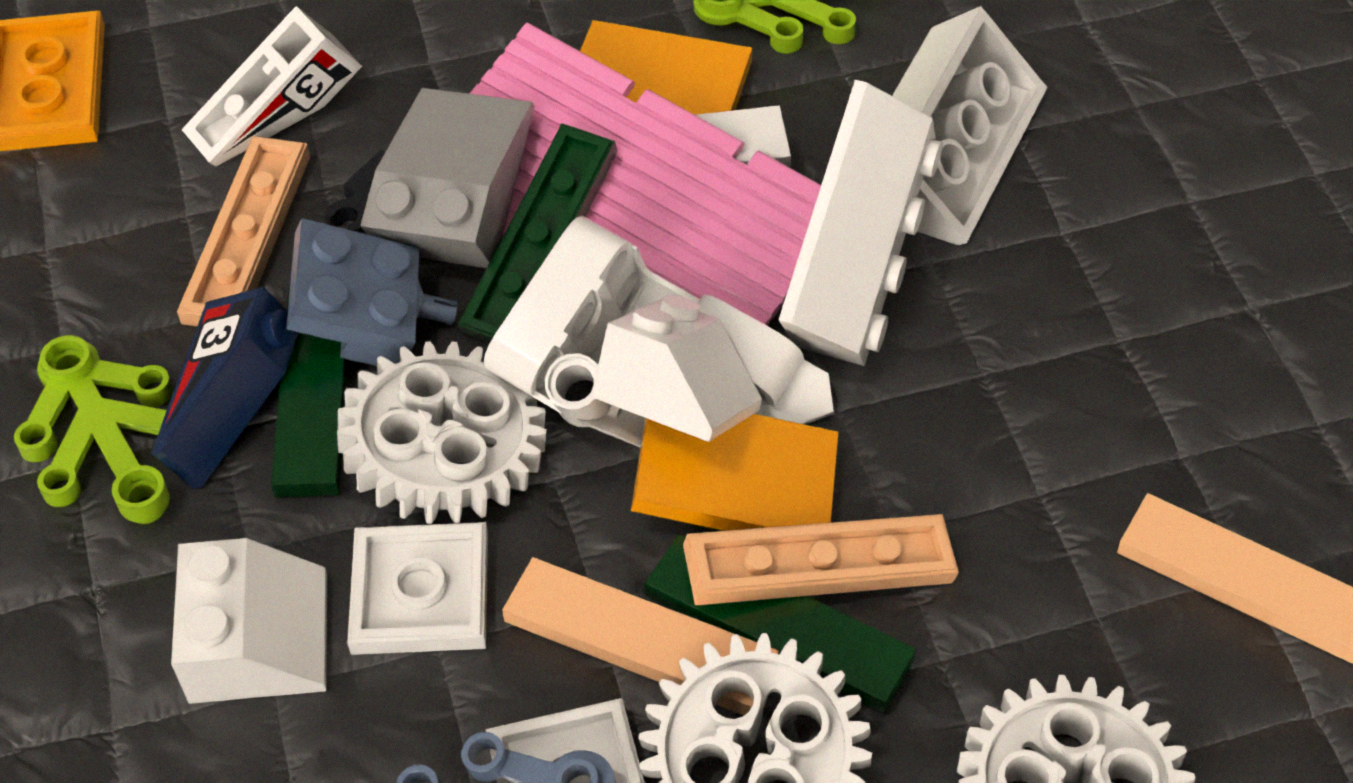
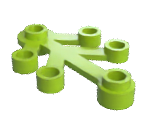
(749, 14)
(72, 369)

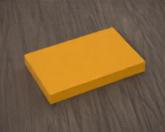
(683, 69)
(50, 80)
(744, 479)

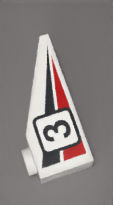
(274, 88)

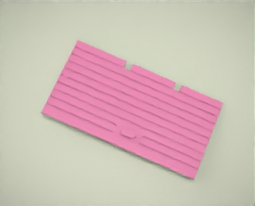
(673, 181)

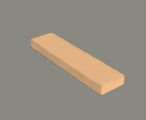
(246, 224)
(819, 559)
(1242, 575)
(616, 626)

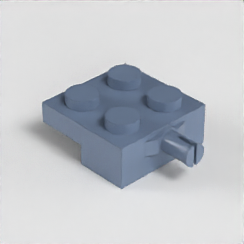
(359, 292)

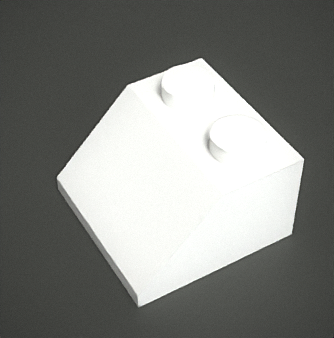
(675, 369)
(248, 622)

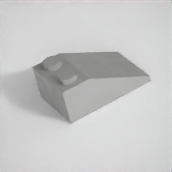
(450, 176)

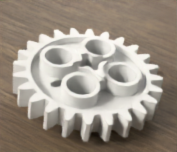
(442, 415)
(695, 730)
(1112, 738)

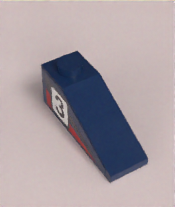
(225, 379)

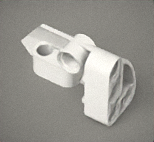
(598, 277)

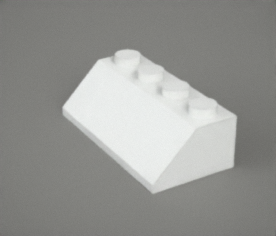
(979, 107)
(860, 226)

